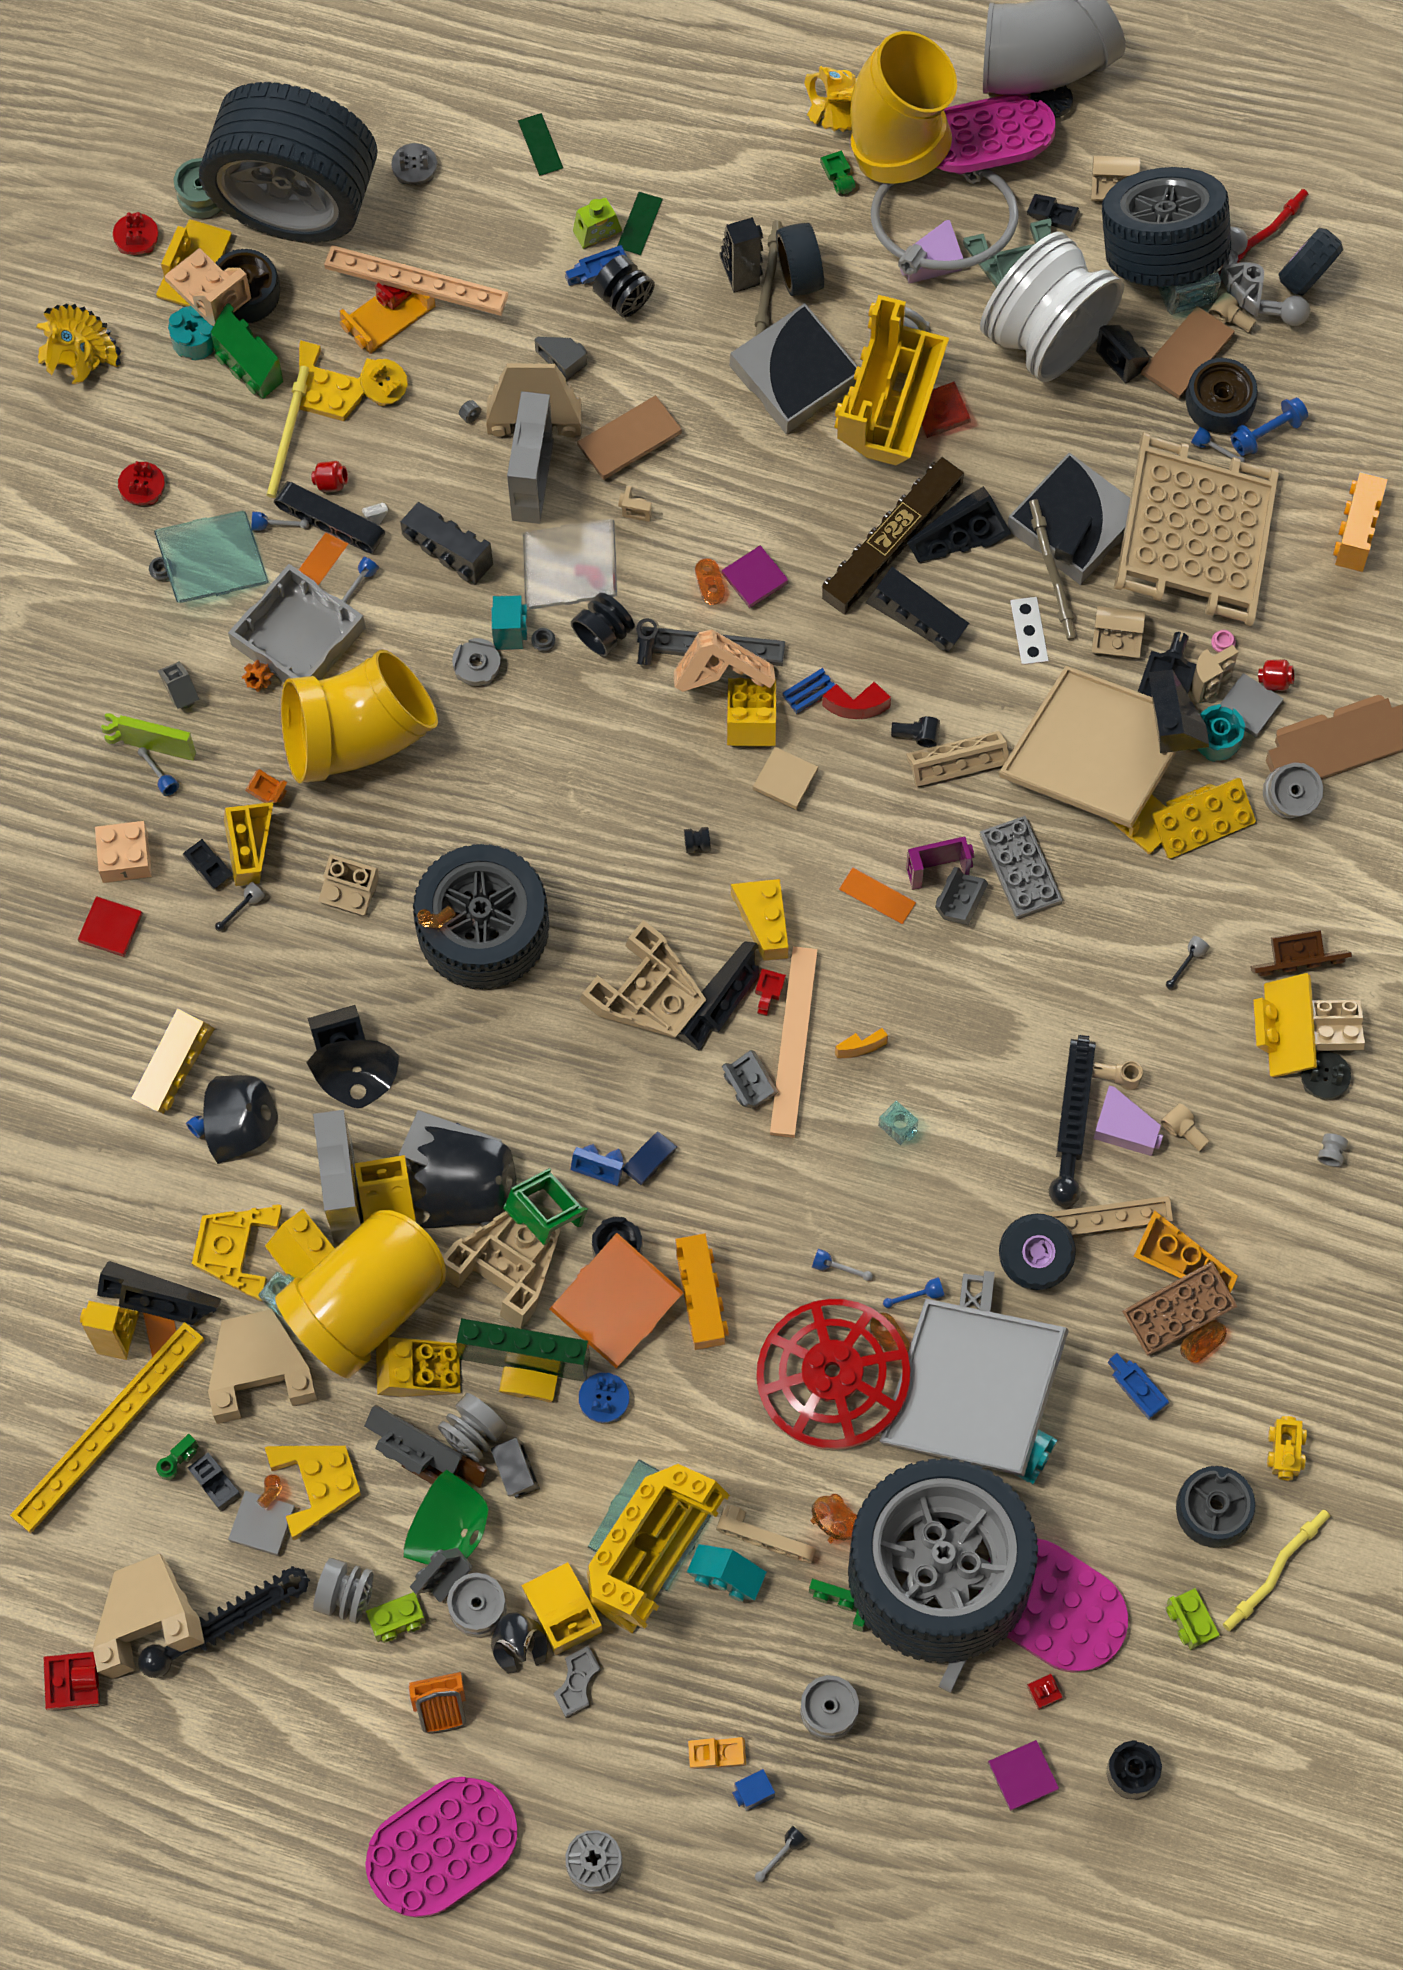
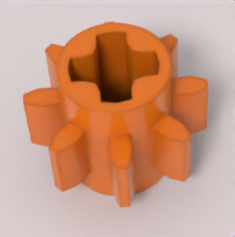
(257, 675)

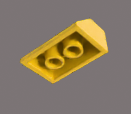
(299, 1245)

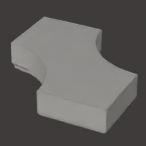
(572, 1694)

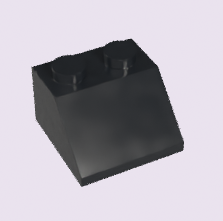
(1121, 352)
(336, 1026)

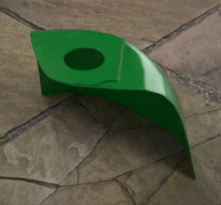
(442, 1517)

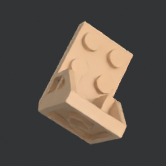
(208, 286)
(710, 657)

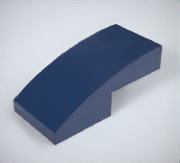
(649, 1158)

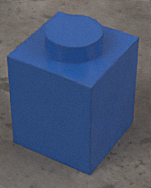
(753, 1790)

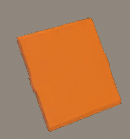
(616, 1300)

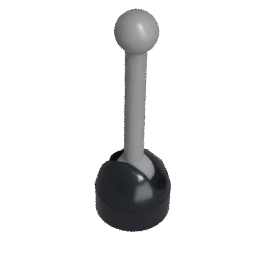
(793, 1840)

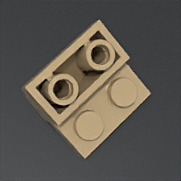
(1109, 171)
(1118, 632)
(1211, 672)
(348, 884)
(1338, 1025)

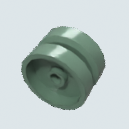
(190, 193)

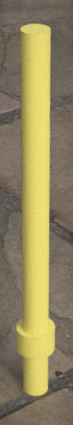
(299, 389)

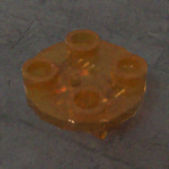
(833, 1517)

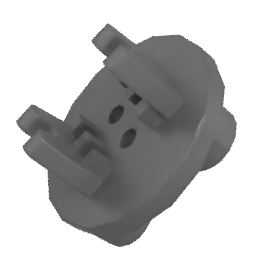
(403, 164)

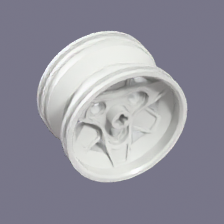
(1051, 306)

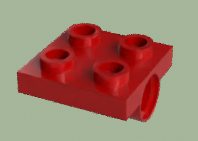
(71, 1681)

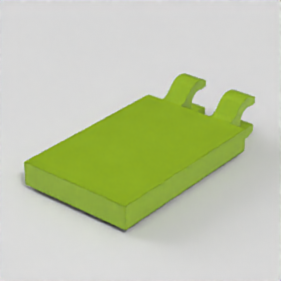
(150, 736)

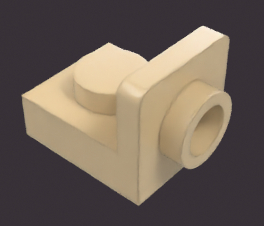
(634, 508)

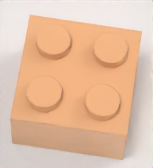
(123, 851)

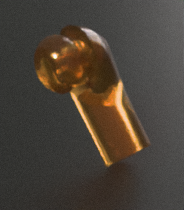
(430, 920)
(272, 1489)

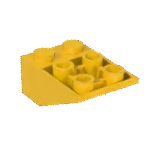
(751, 713)
(385, 1186)
(417, 1367)
(562, 1608)

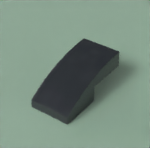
(1046, 207)
(207, 864)
(214, 1481)

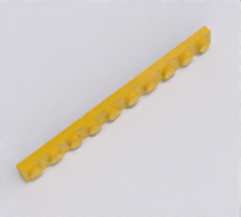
(107, 1428)

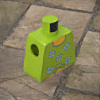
(595, 223)

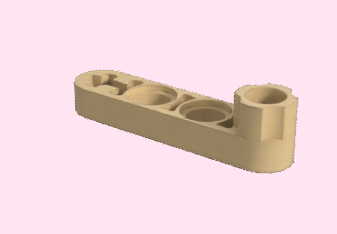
(732, 1524)

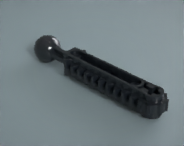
(1064, 1189)
(156, 1660)

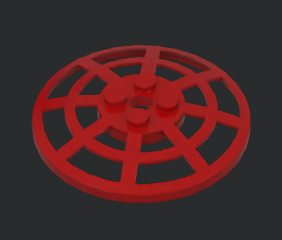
(835, 1388)

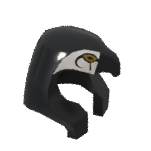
(515, 1633)

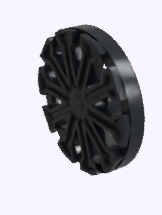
(1056, 100)

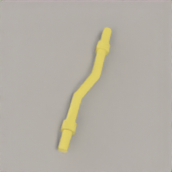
(1246, 1607)

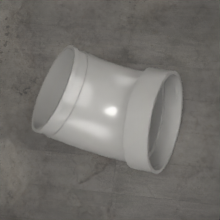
(1048, 44)

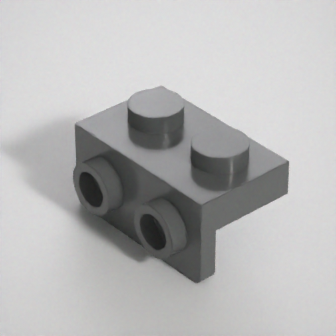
(960, 897)
(749, 1080)
(441, 1573)

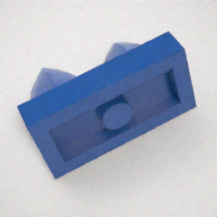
(604, 1168)

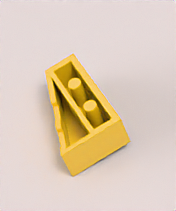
(247, 839)
(764, 915)

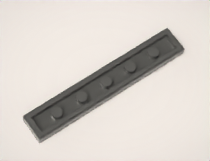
(678, 642)

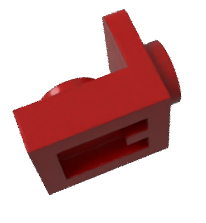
(390, 295)

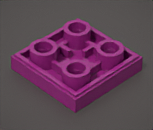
(754, 576)
(1023, 1775)

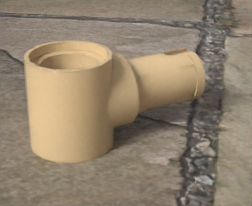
(1227, 310)
(1117, 1073)
(1180, 1122)

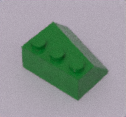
(245, 355)

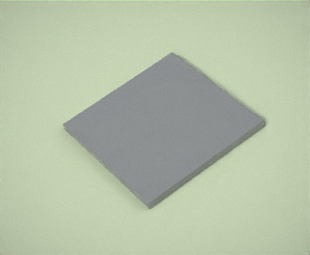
(976, 1386)

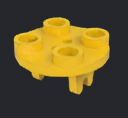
(392, 389)

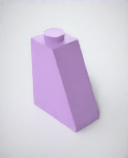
(940, 246)
(1127, 1125)

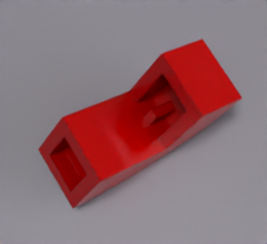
(866, 705)

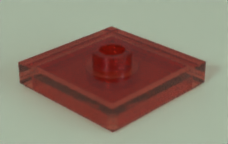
(944, 410)

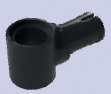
(646, 642)
(924, 731)

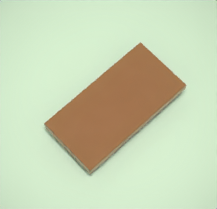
(1192, 344)
(629, 437)
(1179, 1308)

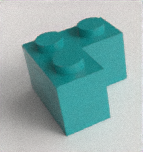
(509, 622)
(726, 1571)

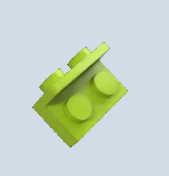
(396, 1617)
(1192, 1619)

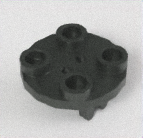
(1338, 1076)

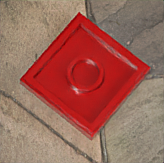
(110, 926)

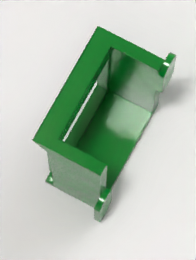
(525, 1212)

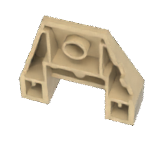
(534, 378)
(657, 993)
(509, 1259)
(254, 1353)
(139, 1603)

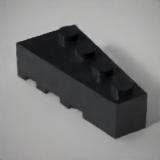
(742, 254)
(447, 542)
(917, 610)

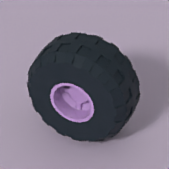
(1310, 261)
(1037, 1251)

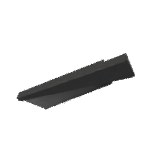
(722, 995)
(154, 1295)

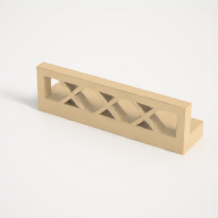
(958, 758)

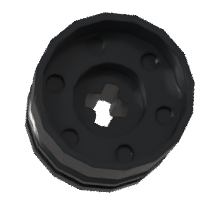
(623, 286)
(602, 624)

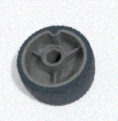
(1213, 1526)

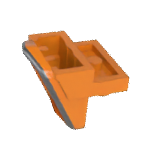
(439, 1702)

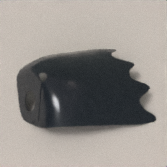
(463, 1178)

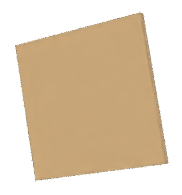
(1091, 748)

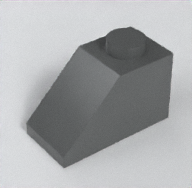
(563, 352)
(179, 685)

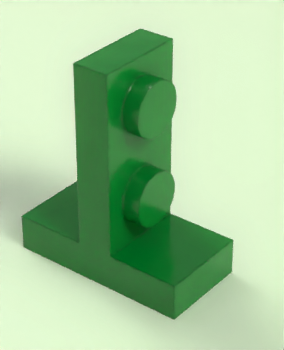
(824, 1591)

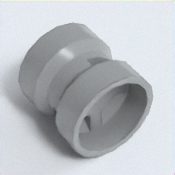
(1332, 1150)

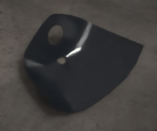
(334, 1067)
(227, 1122)

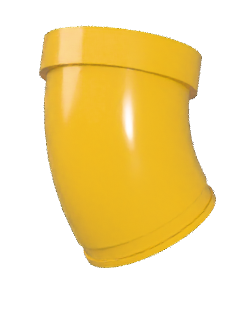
(901, 107)
(353, 717)
(363, 1290)

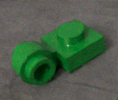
(837, 167)
(182, 1451)

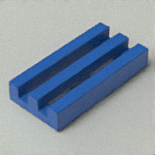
(825, 679)

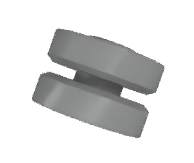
(1295, 776)
(476, 1589)
(832, 1723)

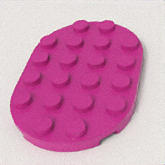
(997, 132)
(1072, 1613)
(441, 1847)

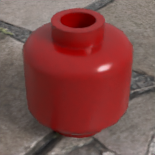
(329, 476)
(1276, 675)

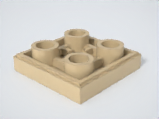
(785, 778)

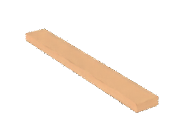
(416, 280)
(793, 1042)

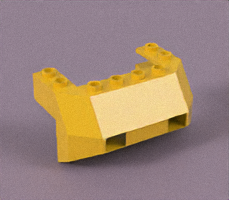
(880, 419)
(649, 1543)

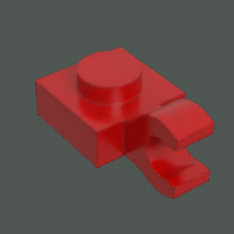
(769, 987)

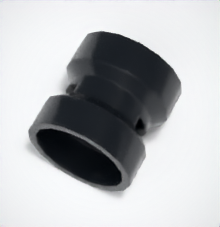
(697, 840)

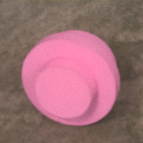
(1222, 640)

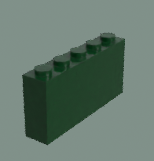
(523, 1349)

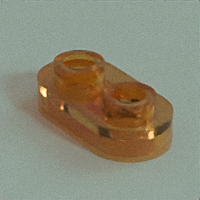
(709, 580)
(884, 1337)
(1201, 1343)

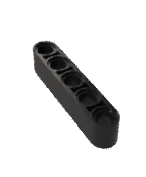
(329, 517)

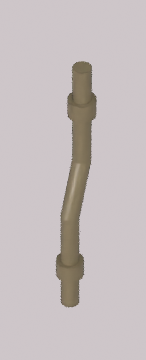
(761, 318)
(1065, 614)

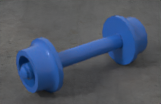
(1245, 441)

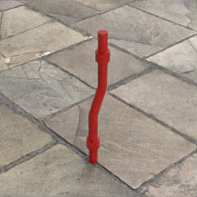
(1290, 209)

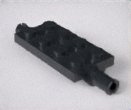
(1170, 660)

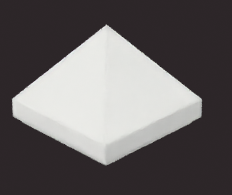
(376, 512)

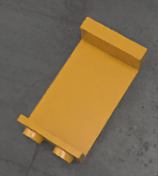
(376, 324)

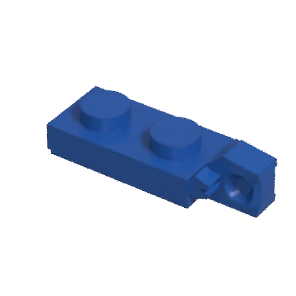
(589, 267)
(1137, 1386)

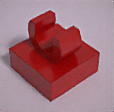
(1044, 1691)

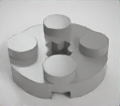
(469, 652)

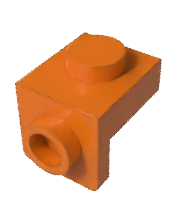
(266, 787)

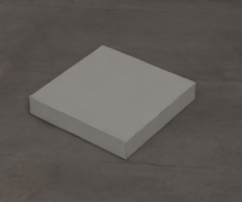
(1253, 703)
(261, 1527)

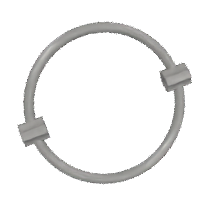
(915, 256)

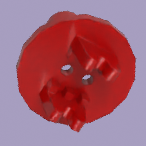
(135, 243)
(139, 493)

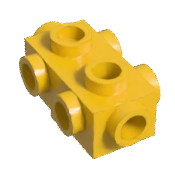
(1286, 1455)

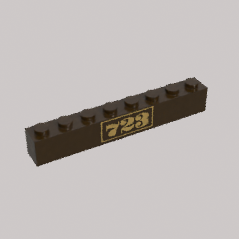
(891, 536)

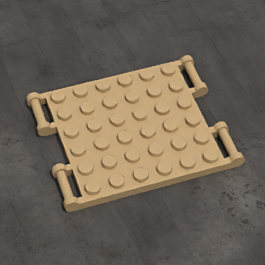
(1197, 528)

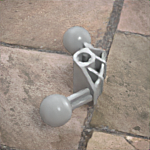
(1246, 282)

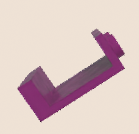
(938, 854)

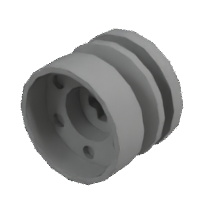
(468, 1431)
(339, 1589)
(594, 1878)

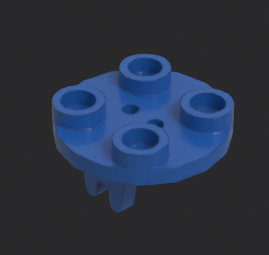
(601, 1409)

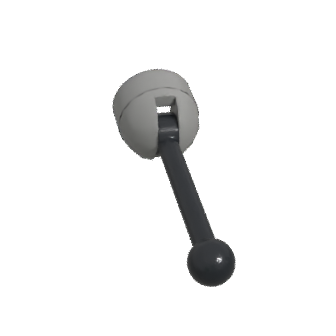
(252, 895)
(1197, 947)

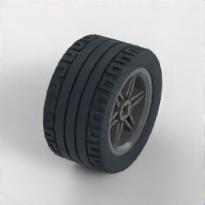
(1166, 226)
(516, 888)

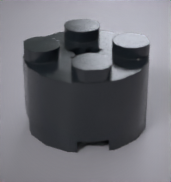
(614, 1225)
(1138, 1755)

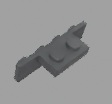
(410, 1445)

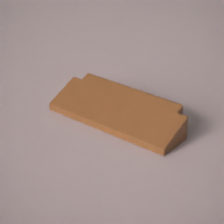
(1343, 742)

